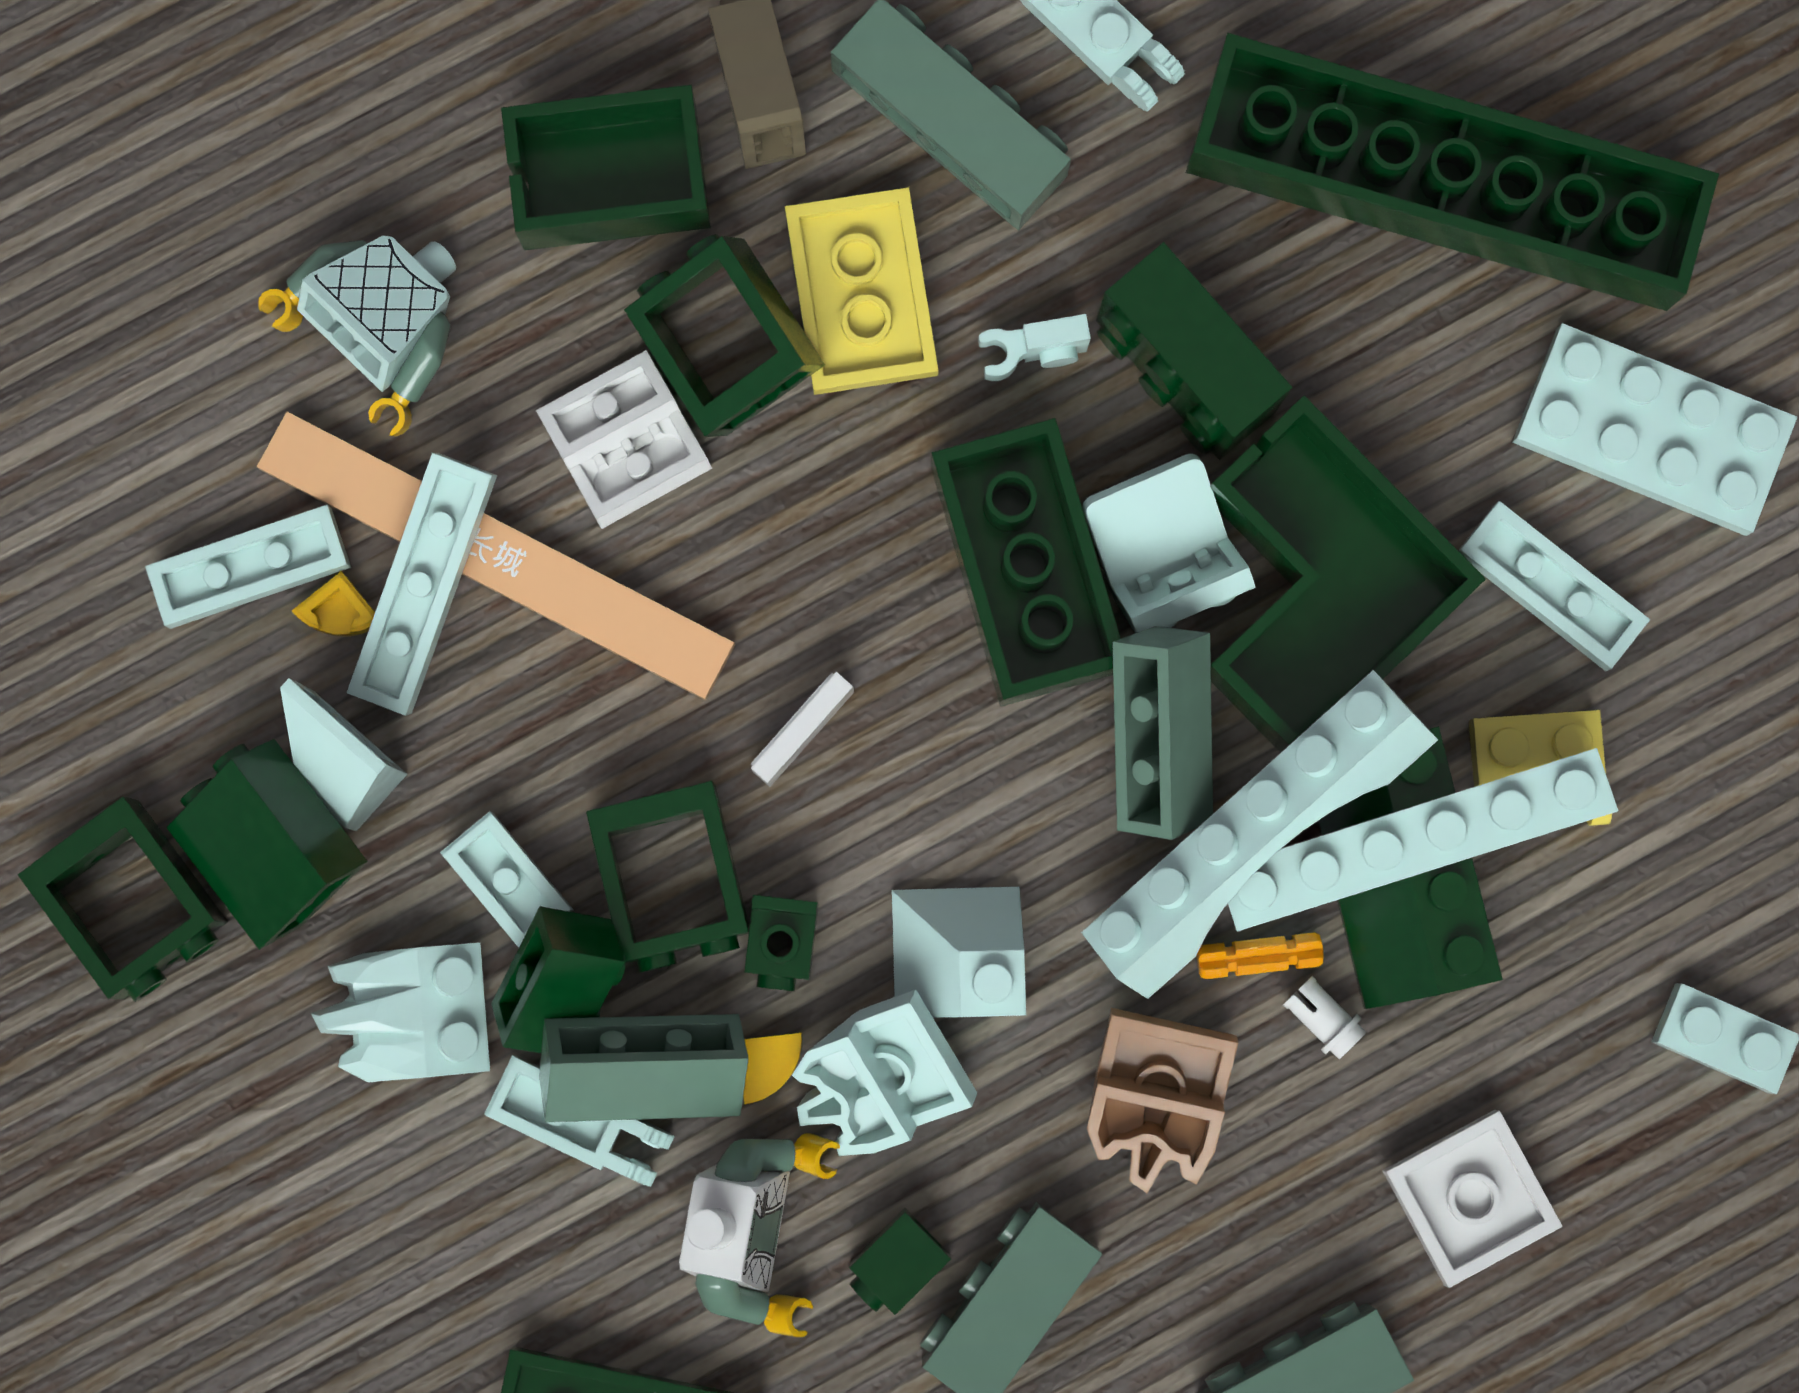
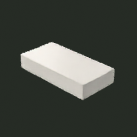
(802, 728)

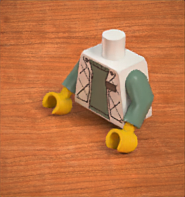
(737, 1227)

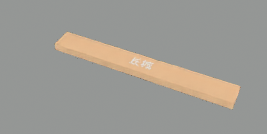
(505, 560)

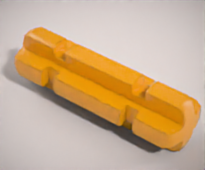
(1260, 955)

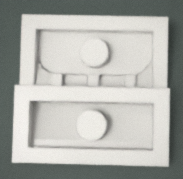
(624, 439)

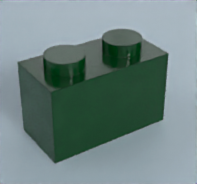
(557, 973)

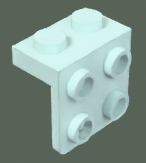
(1165, 545)

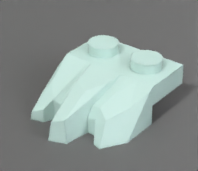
(411, 1013)
(882, 1076)

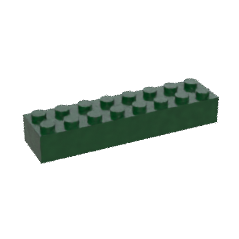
(1452, 173)

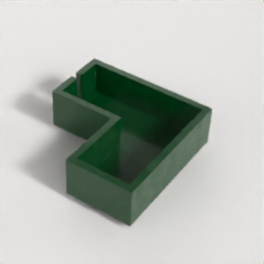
(1360, 567)

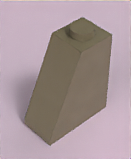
(758, 81)

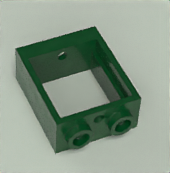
(759, 388)
(653, 811)
(84, 849)

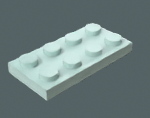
(1655, 429)

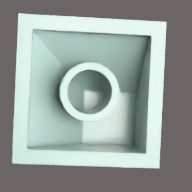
(336, 757)
(960, 950)

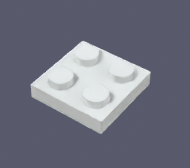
(1472, 1198)

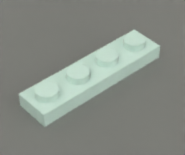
(421, 584)

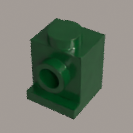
(786, 915)

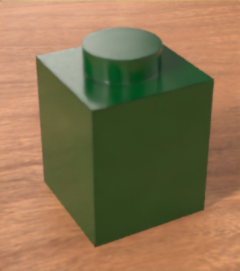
(897, 1263)

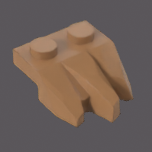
(1160, 1094)

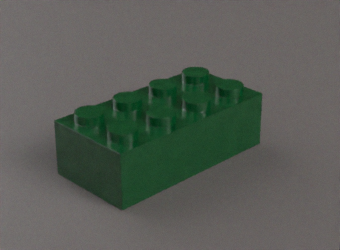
(1027, 561)

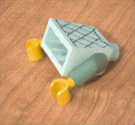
(377, 311)

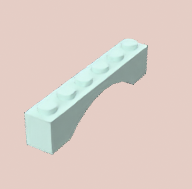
(1341, 756)
(1425, 838)

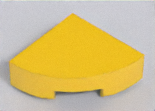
(336, 609)
(770, 1064)

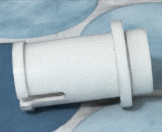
(1327, 1022)

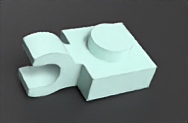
(1050, 341)

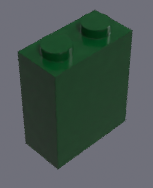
(265, 841)

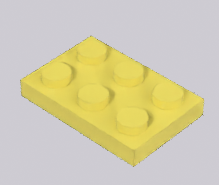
(862, 290)

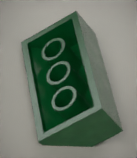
(1424, 930)

